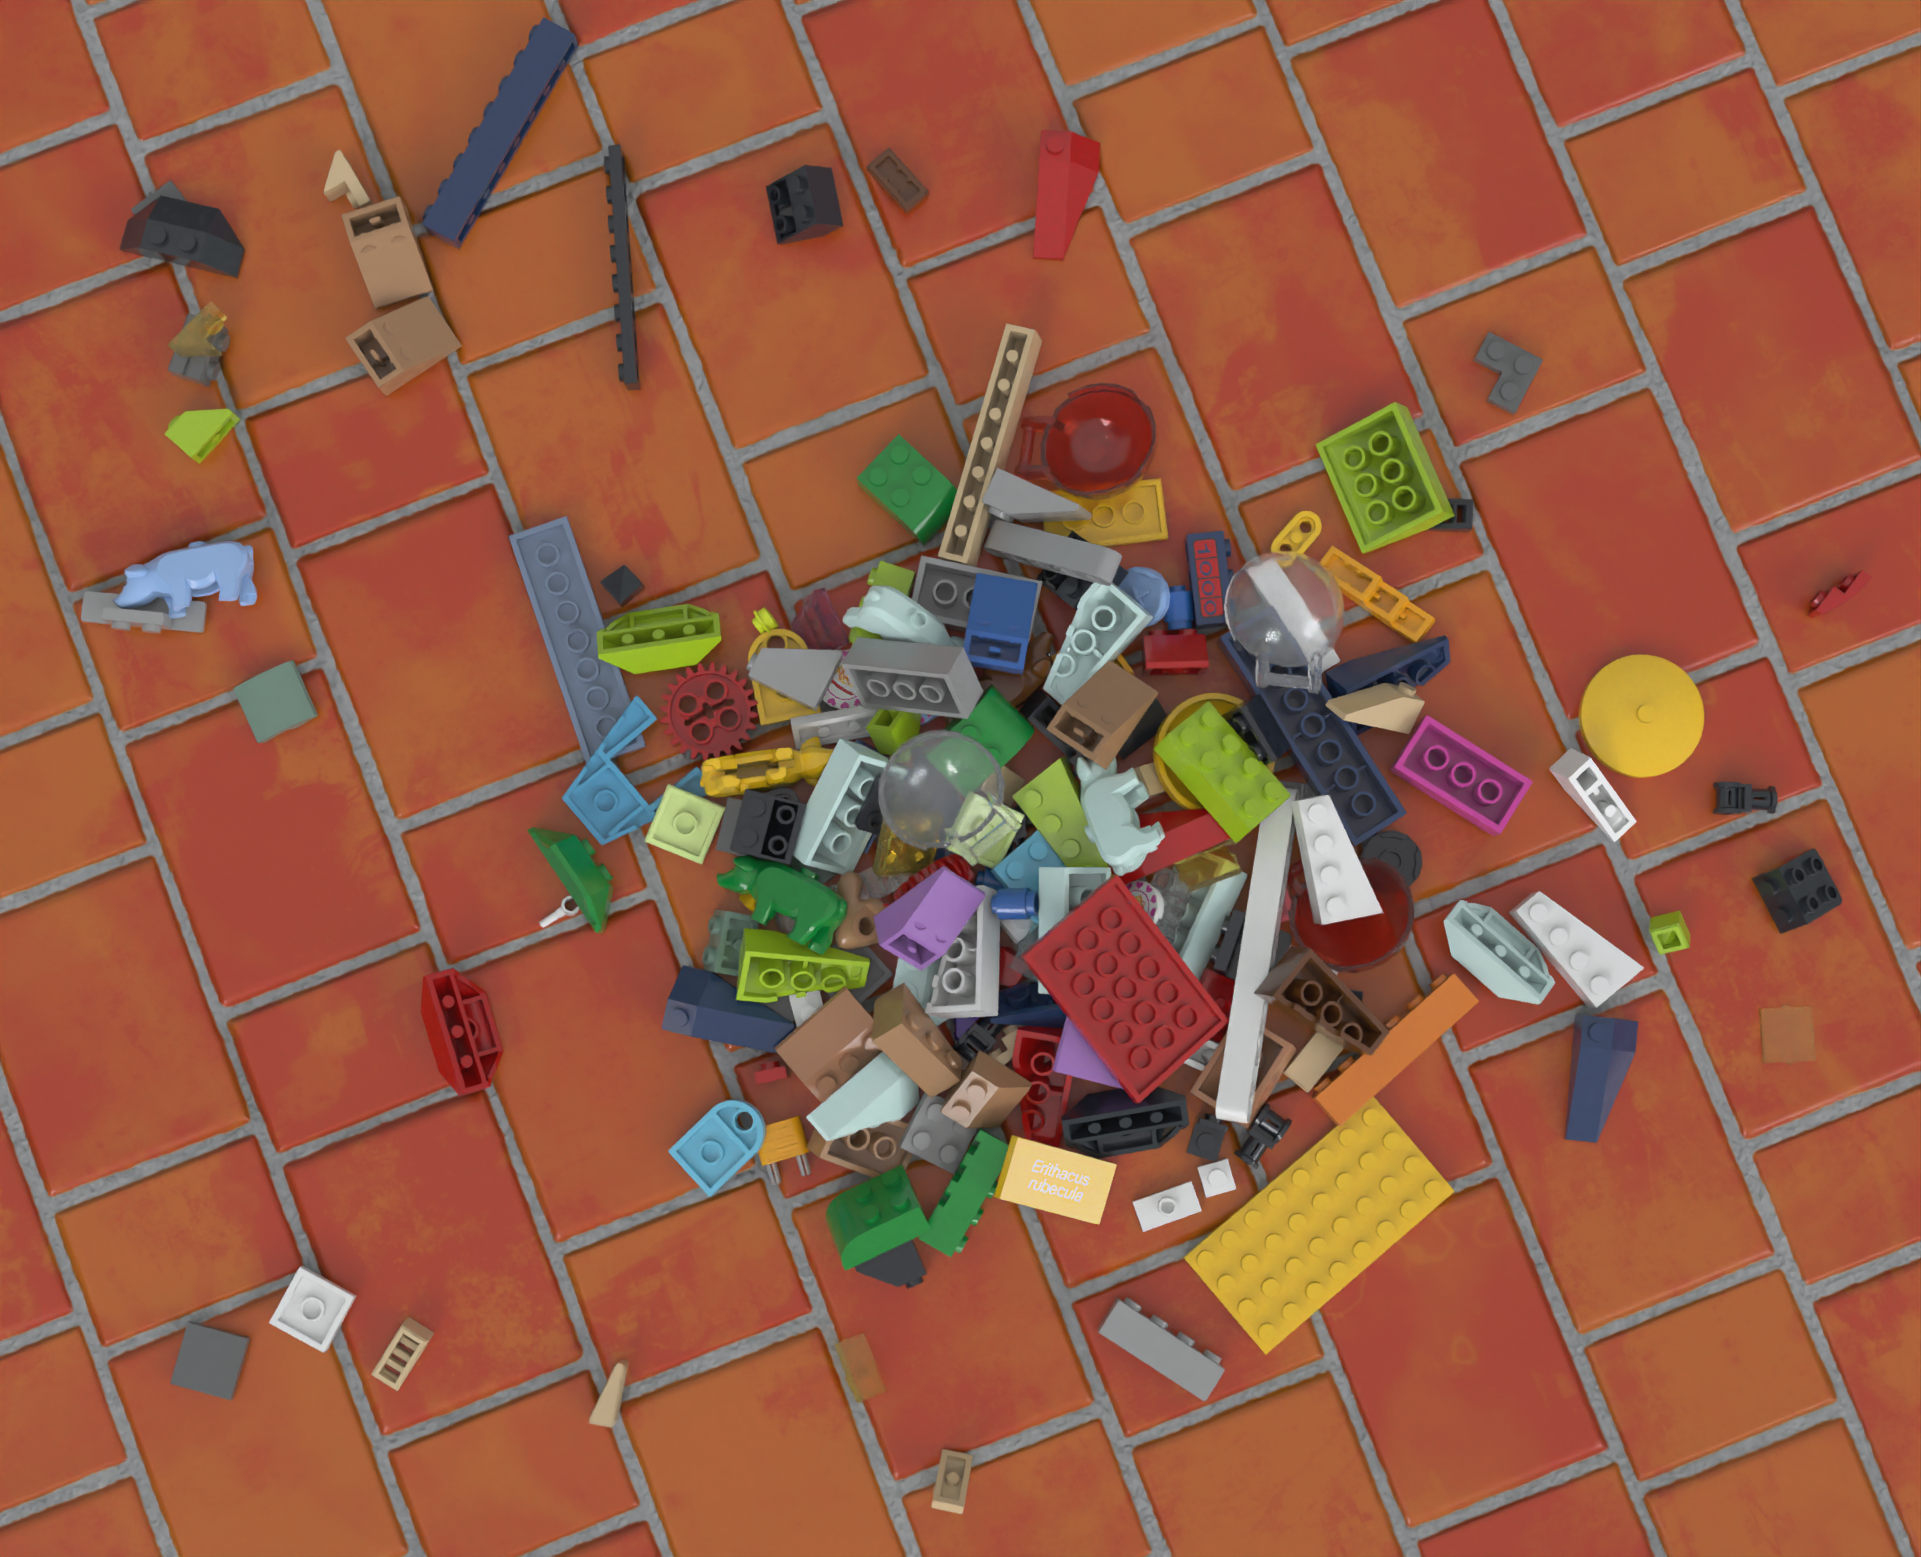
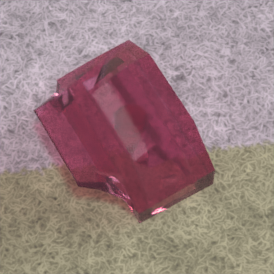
(819, 623)

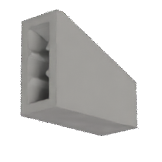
(796, 673)

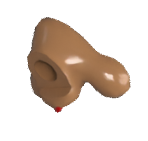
(858, 927)

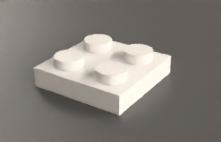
(312, 1309)

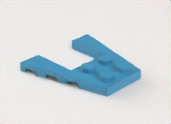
(604, 795)

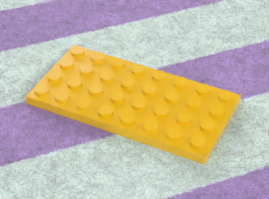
(1318, 1224)

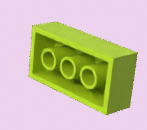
(1222, 772)

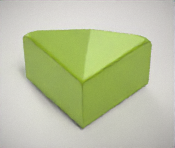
(1669, 932)

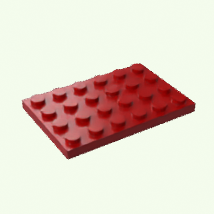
(1125, 988)

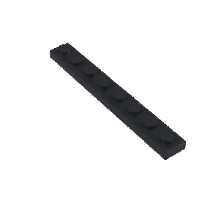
(623, 280)

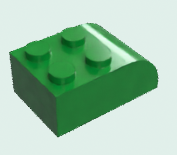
(909, 489)
(995, 726)
(875, 1217)

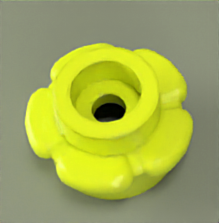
(764, 621)

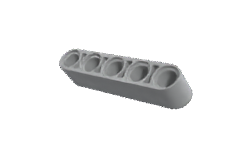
(1053, 552)

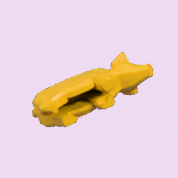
(764, 769)

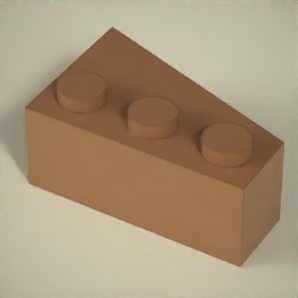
(914, 1041)

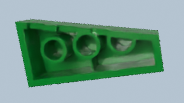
(965, 1194)

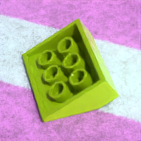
(1384, 478)

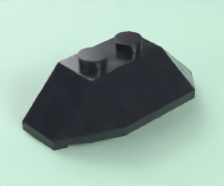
(184, 236)
(1114, 1125)

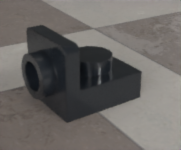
(1206, 1137)

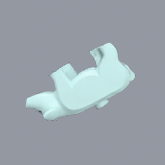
(898, 619)
(1110, 811)

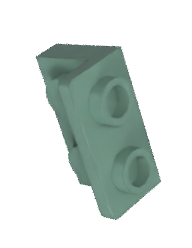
(725, 941)

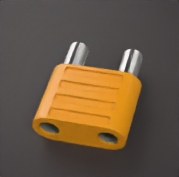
(784, 1141)

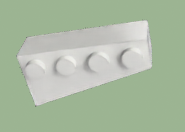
(1330, 865)
(1577, 952)
(970, 968)

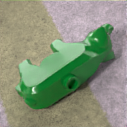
(793, 894)

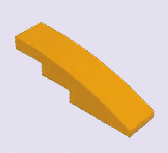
(1377, 597)

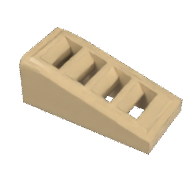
(411, 1335)
(608, 1405)

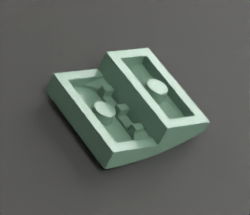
(275, 701)

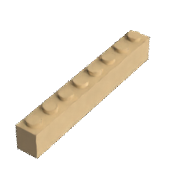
(990, 443)

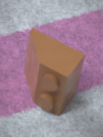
(984, 1094)

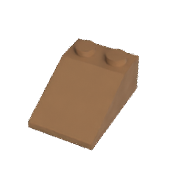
(866, 1151)

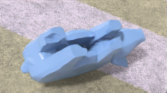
(191, 573)

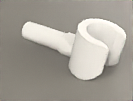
(560, 912)

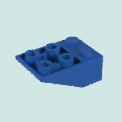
(999, 623)

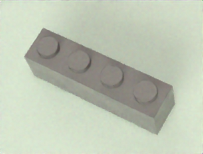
(1161, 1349)

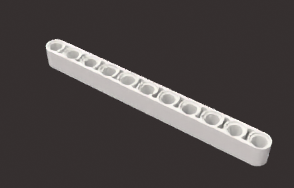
(1255, 963)

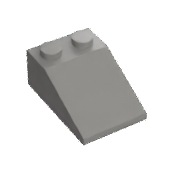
(1028, 503)

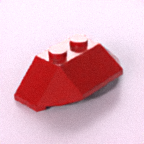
(460, 1031)

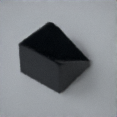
(622, 585)

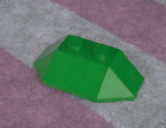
(579, 873)

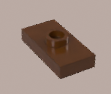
(897, 180)

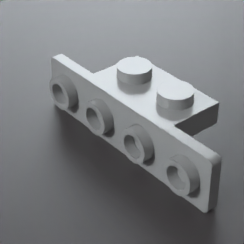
(153, 617)

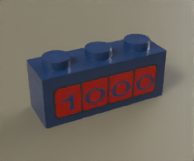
(1208, 576)

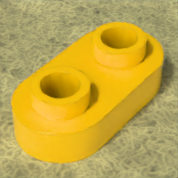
(1292, 535)

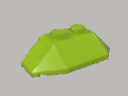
(659, 638)

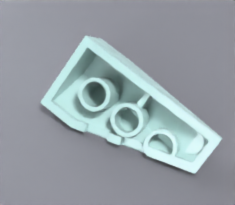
(1099, 632)
(868, 1099)

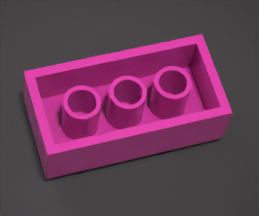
(1460, 776)

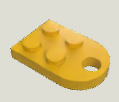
(772, 706)

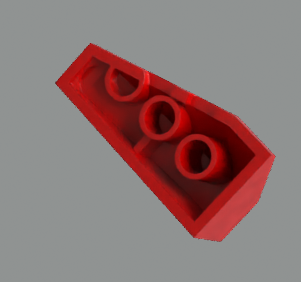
(1065, 180)
(1185, 835)
(1049, 1094)

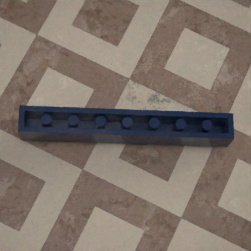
(500, 132)

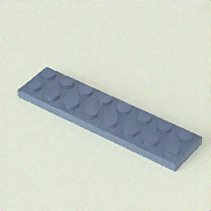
(569, 625)

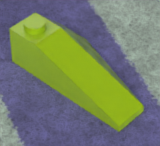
(780, 967)

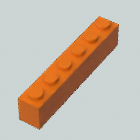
(1407, 1039)

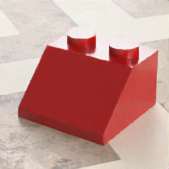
(1174, 653)

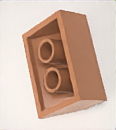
(830, 1045)
(1274, 1059)

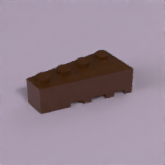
(1319, 999)

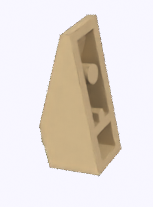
(1380, 706)

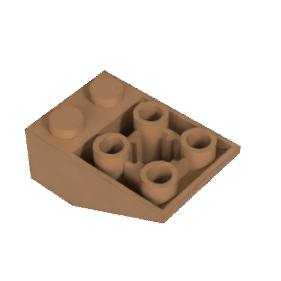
(387, 252)
(403, 344)
(1103, 713)

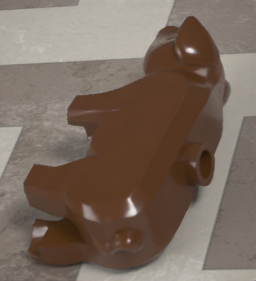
(1018, 687)

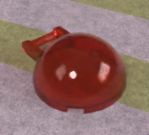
(1093, 442)
(1358, 942)

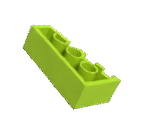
(1056, 811)

